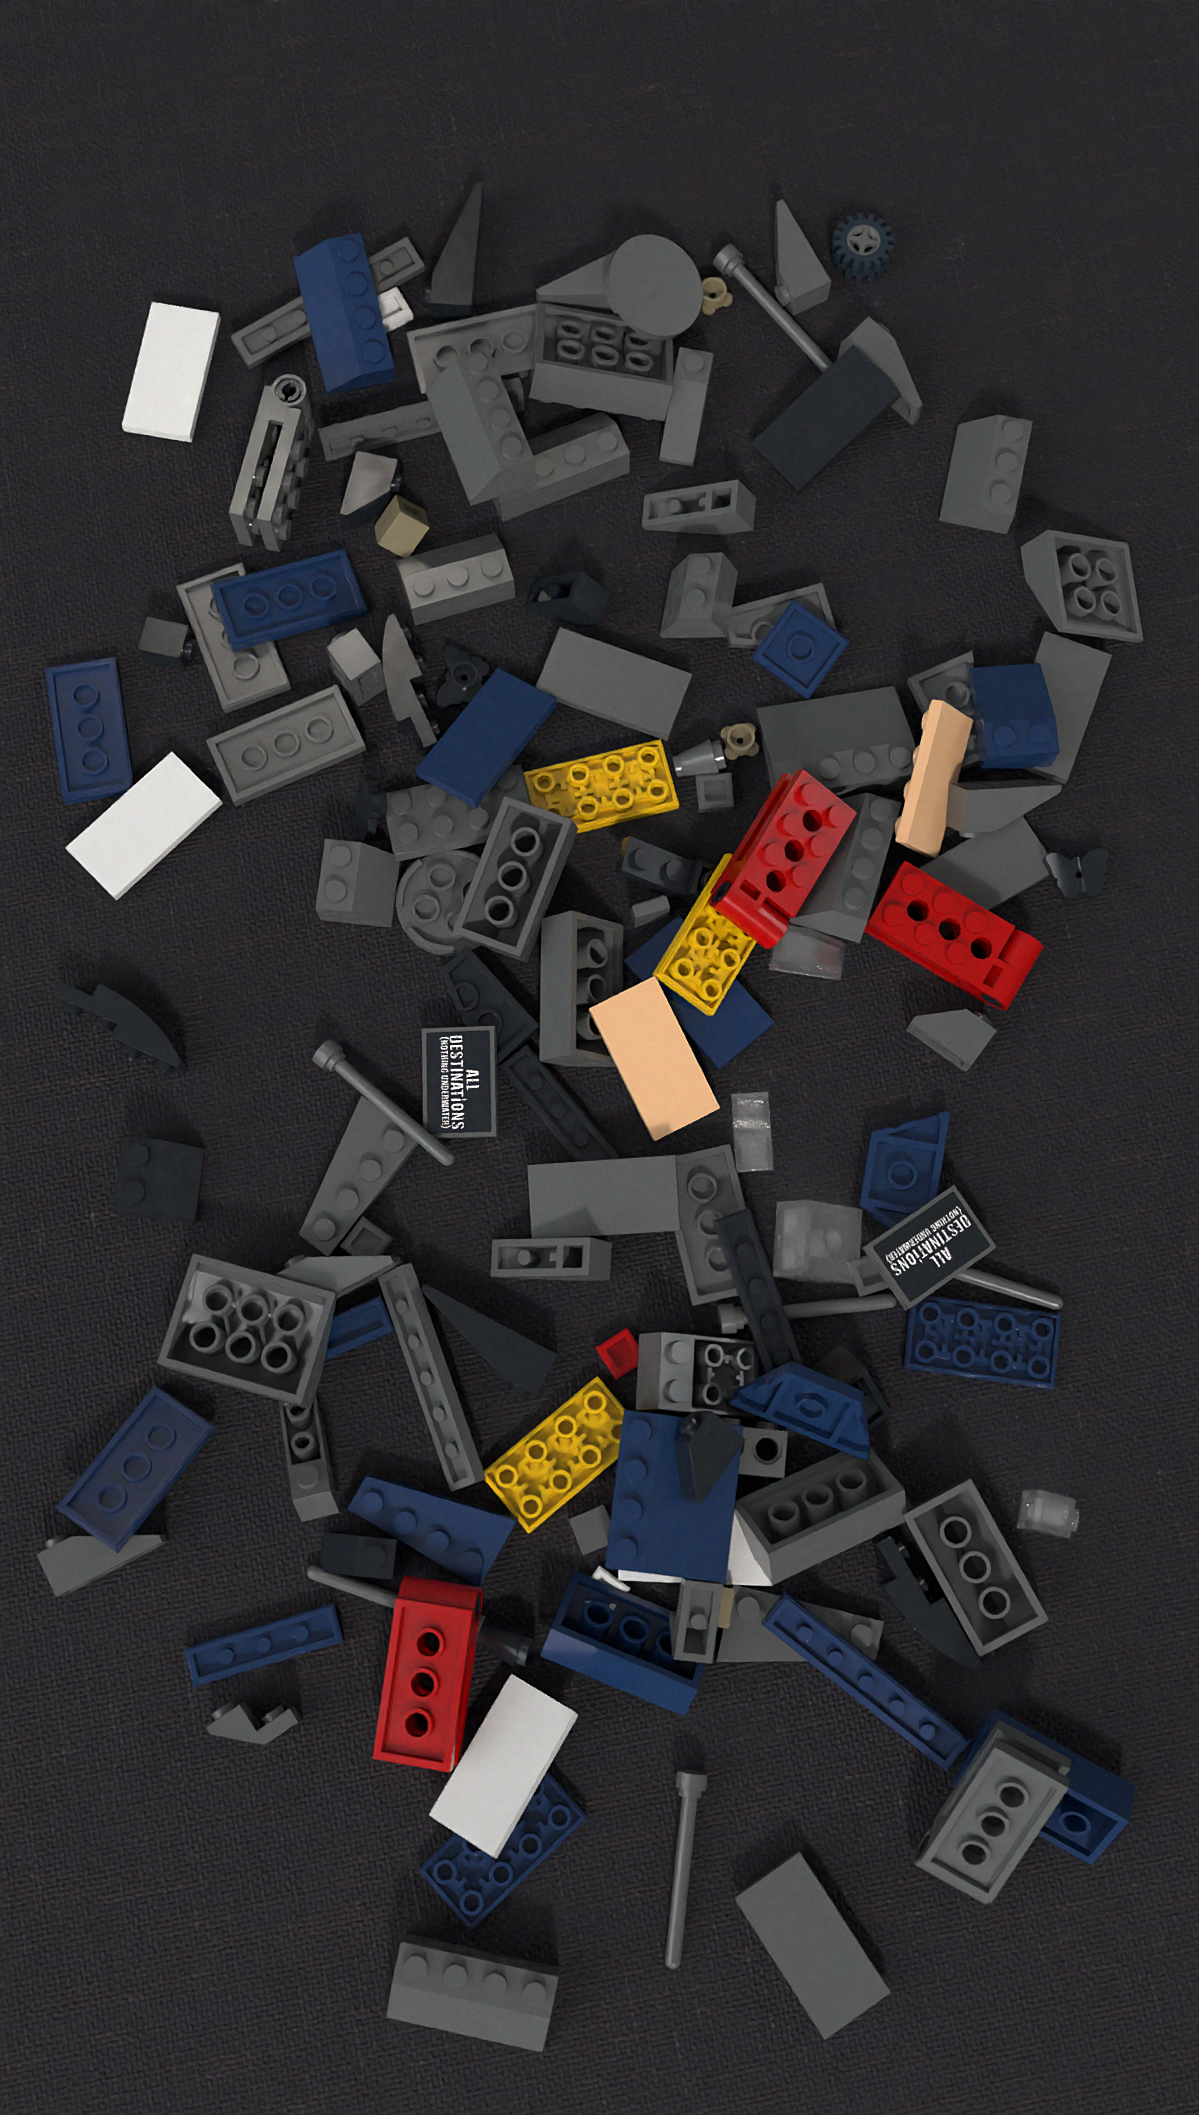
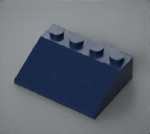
(651, 1521)

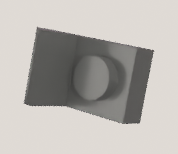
(696, 1620)

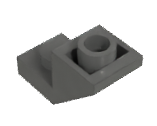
(242, 1725)

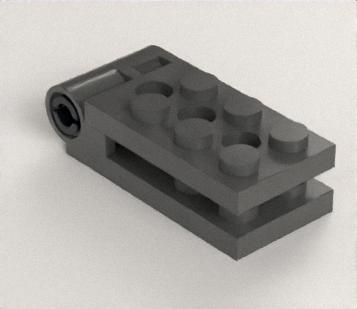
(274, 464)
(994, 1813)

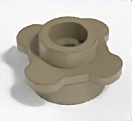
(718, 288)
(739, 731)

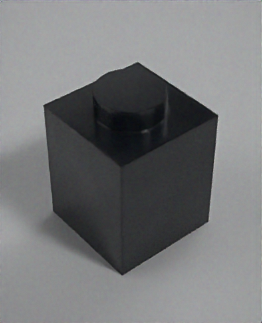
(167, 644)

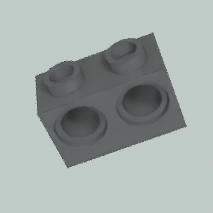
(356, 666)
(749, 1461)

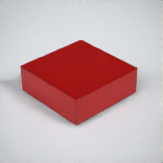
(619, 1353)

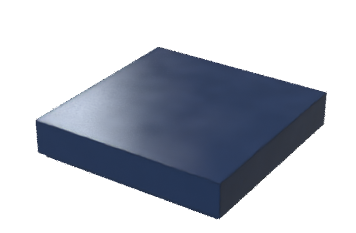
(800, 649)

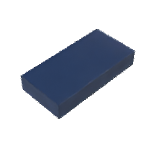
(358, 1327)

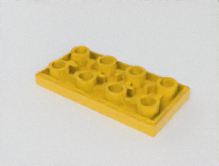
(606, 786)
(705, 952)
(559, 1455)

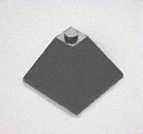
(1084, 584)

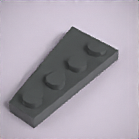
(360, 1170)
(751, 1642)

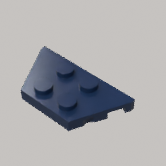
(903, 1168)
(809, 1405)

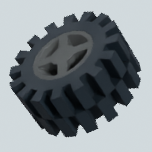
(862, 236)

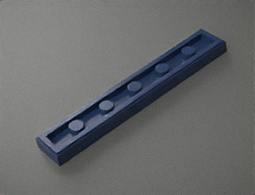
(865, 1681)

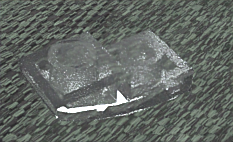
(752, 1131)

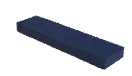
(264, 1644)

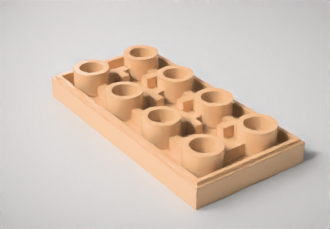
(936, 765)
(654, 1058)

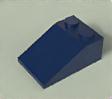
(1013, 717)

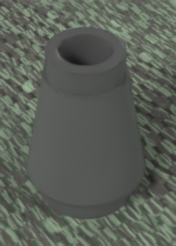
(700, 759)

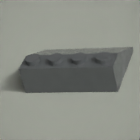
(599, 364)
(842, 740)
(250, 1331)

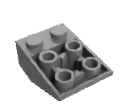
(693, 1373)

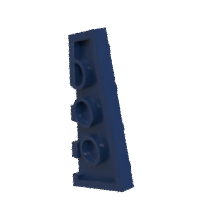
(443, 1529)

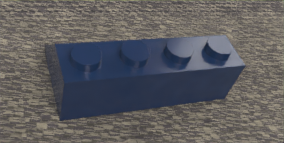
(344, 314)
(621, 1646)
(1090, 1810)

